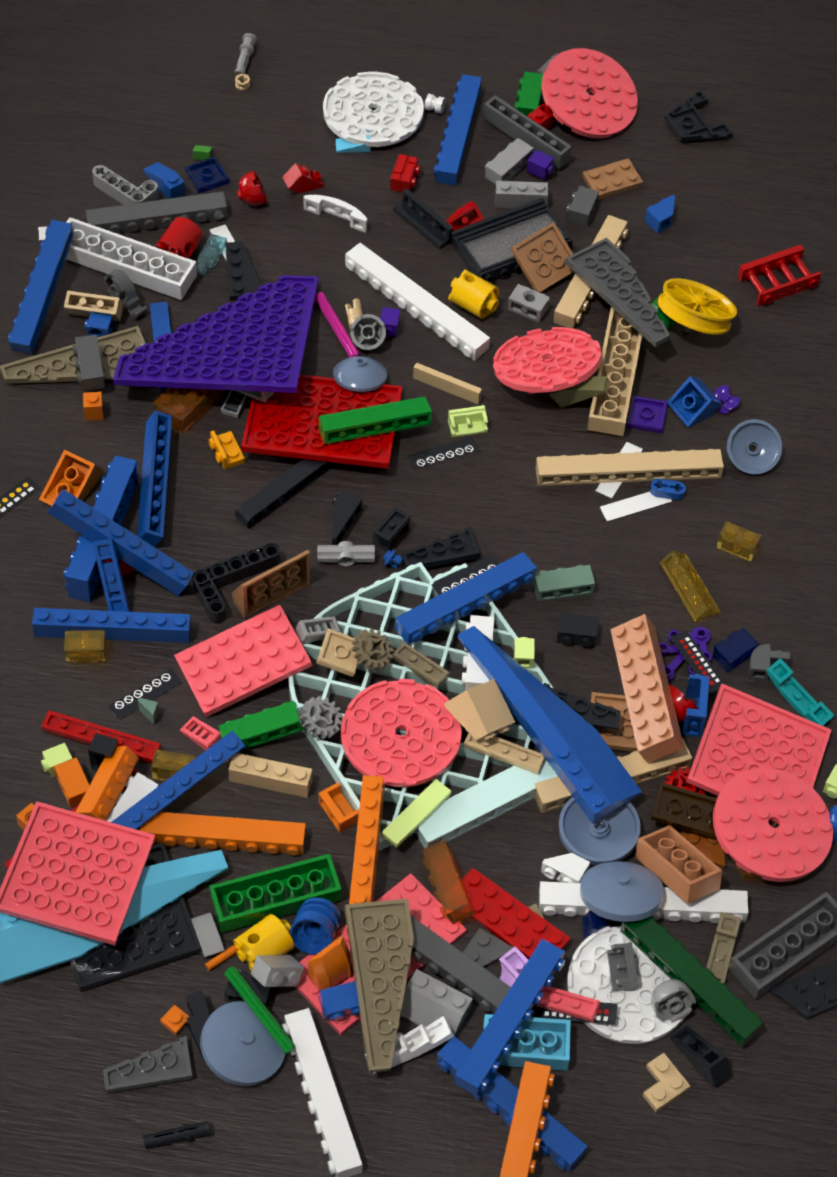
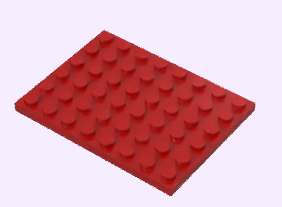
(290, 423)

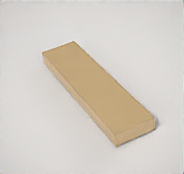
(447, 383)
(507, 752)

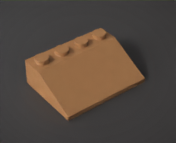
(273, 585)

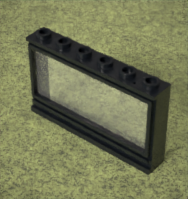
(487, 243)

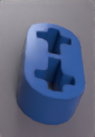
(667, 489)

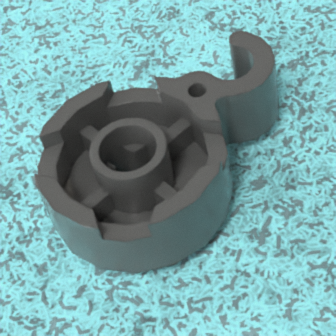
(123, 288)

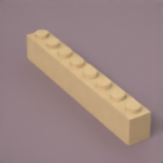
(579, 292)
(553, 794)

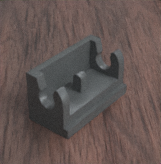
(622, 967)

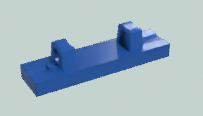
(111, 575)

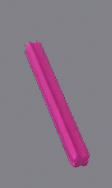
(336, 325)

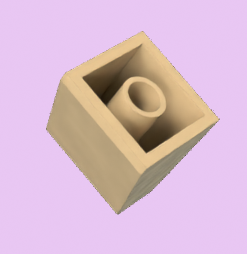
(481, 710)

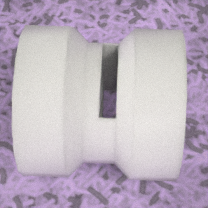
(434, 103)

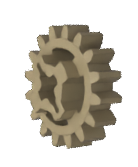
(379, 657)

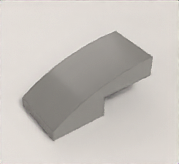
(207, 935)

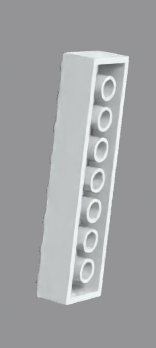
(139, 261)

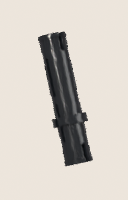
(186, 1132)

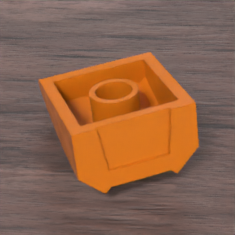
(330, 965)

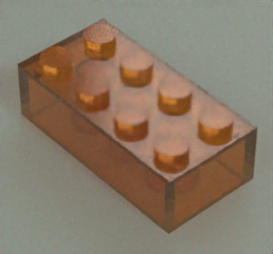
(185, 405)

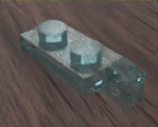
(210, 253)

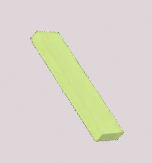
(416, 813)

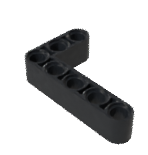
(230, 575)

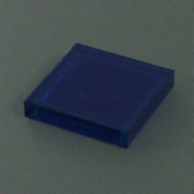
(207, 175)

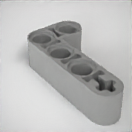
(121, 189)

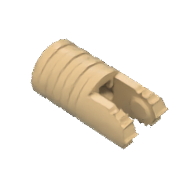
(353, 313)

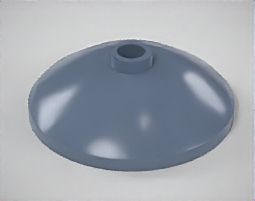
(360, 374)
(764, 439)

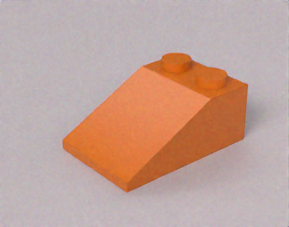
(72, 475)

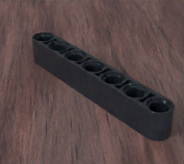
(281, 490)

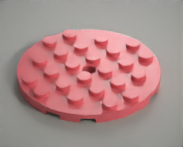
(566, 93)
(547, 360)
(407, 759)
(780, 852)

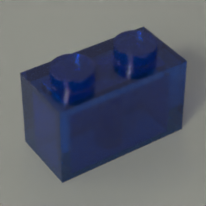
(734, 649)

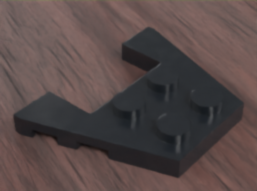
(690, 125)

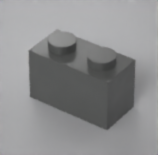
(582, 206)

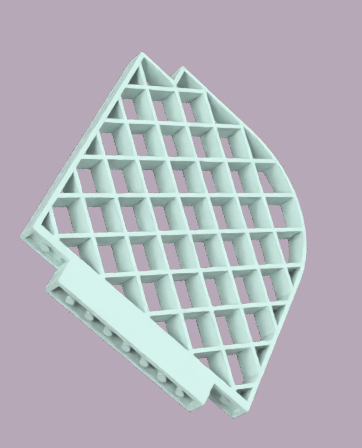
(482, 798)

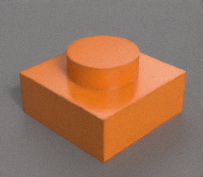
(174, 1020)

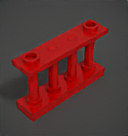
(779, 261)

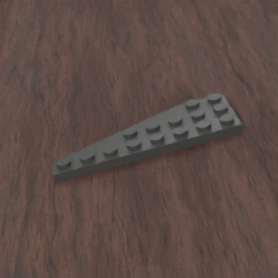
(614, 279)

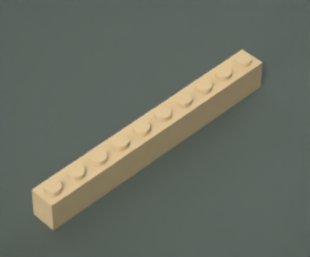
(629, 467)

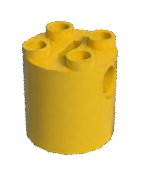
(474, 294)
(265, 938)

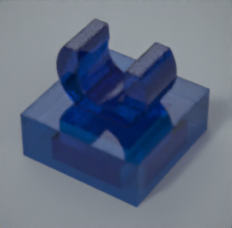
(592, 924)

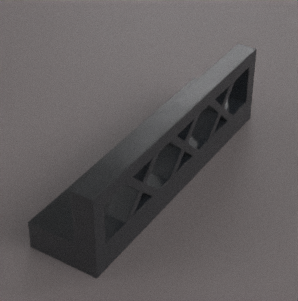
(422, 219)

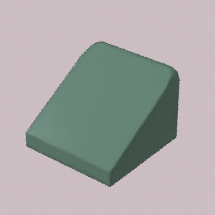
(148, 709)

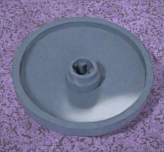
(604, 840)
(621, 891)
(239, 1046)

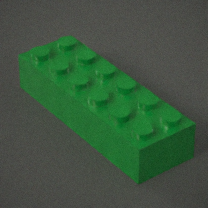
(274, 892)

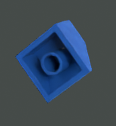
(694, 402)

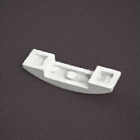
(337, 207)

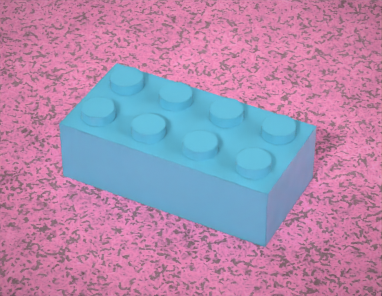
(540, 1042)

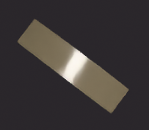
(723, 945)

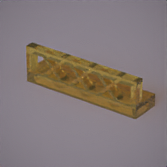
(689, 585)

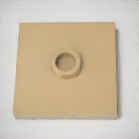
(337, 653)

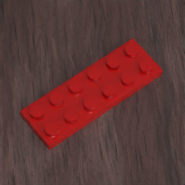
(509, 917)

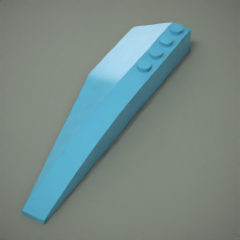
(35, 947)

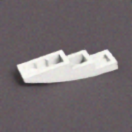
(421, 1040)

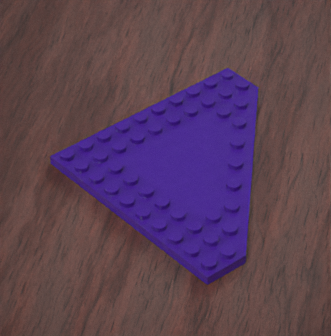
(239, 347)

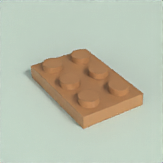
(613, 178)

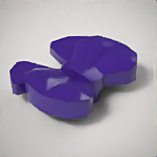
(730, 403)

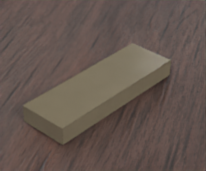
(421, 665)

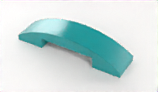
(796, 695)

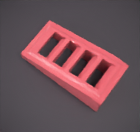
(214, 735)

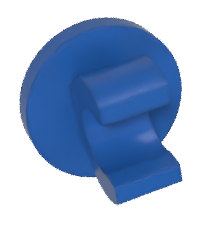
(391, 558)

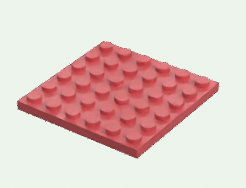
(752, 735)
(75, 873)

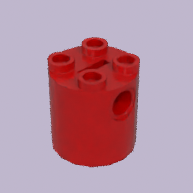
(181, 237)

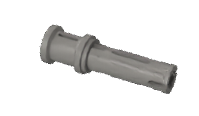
(246, 50)

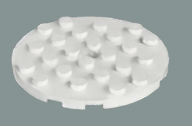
(350, 113)
(591, 978)

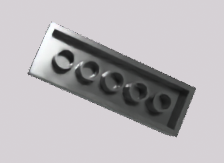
(787, 947)

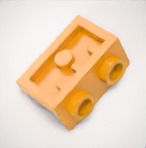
(226, 449)

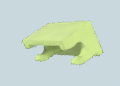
(467, 421)

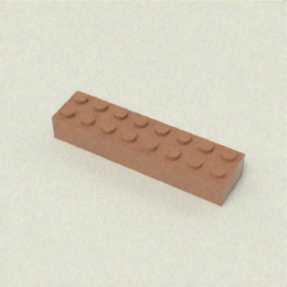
(646, 689)

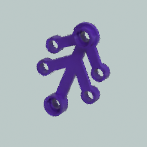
(699, 640)

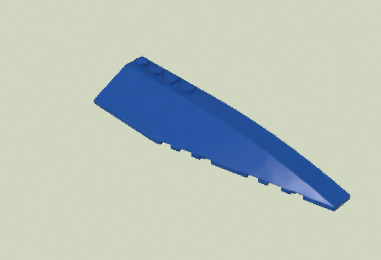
(561, 735)

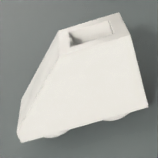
(565, 868)

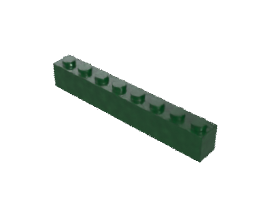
(678, 964)

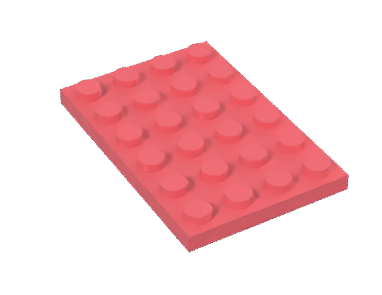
(243, 660)

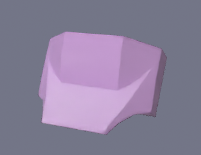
(512, 965)

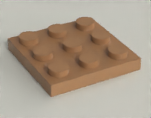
(543, 257)
(624, 738)

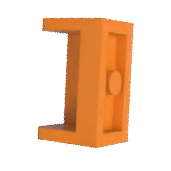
(72, 781)
(338, 808)

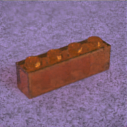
(448, 882)

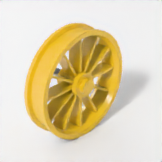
(696, 306)

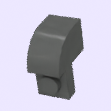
(762, 659)

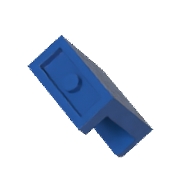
(695, 718)

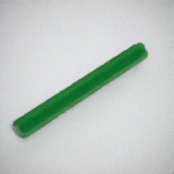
(259, 1010)

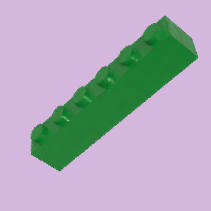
(374, 420)

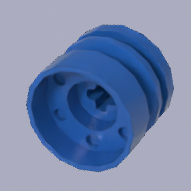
(315, 925)

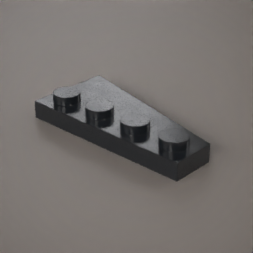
(442, 552)

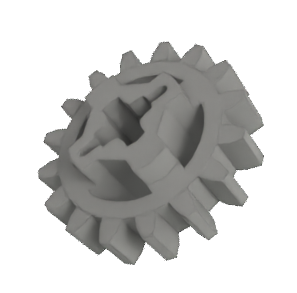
(323, 719)

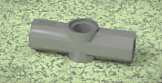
(346, 553)

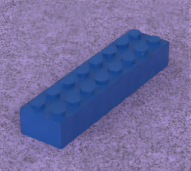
(113, 502)

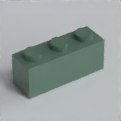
(564, 583)

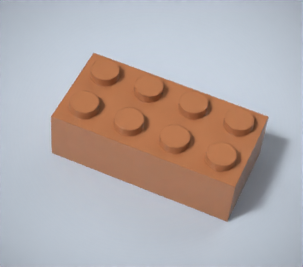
(678, 864)

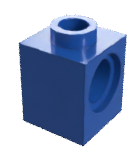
(99, 325)

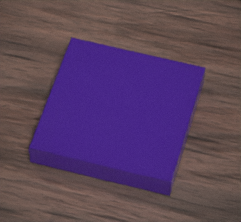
(646, 414)

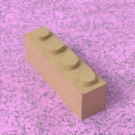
(270, 775)

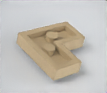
(669, 1086)

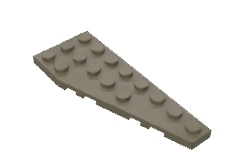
(60, 363)
(381, 956)

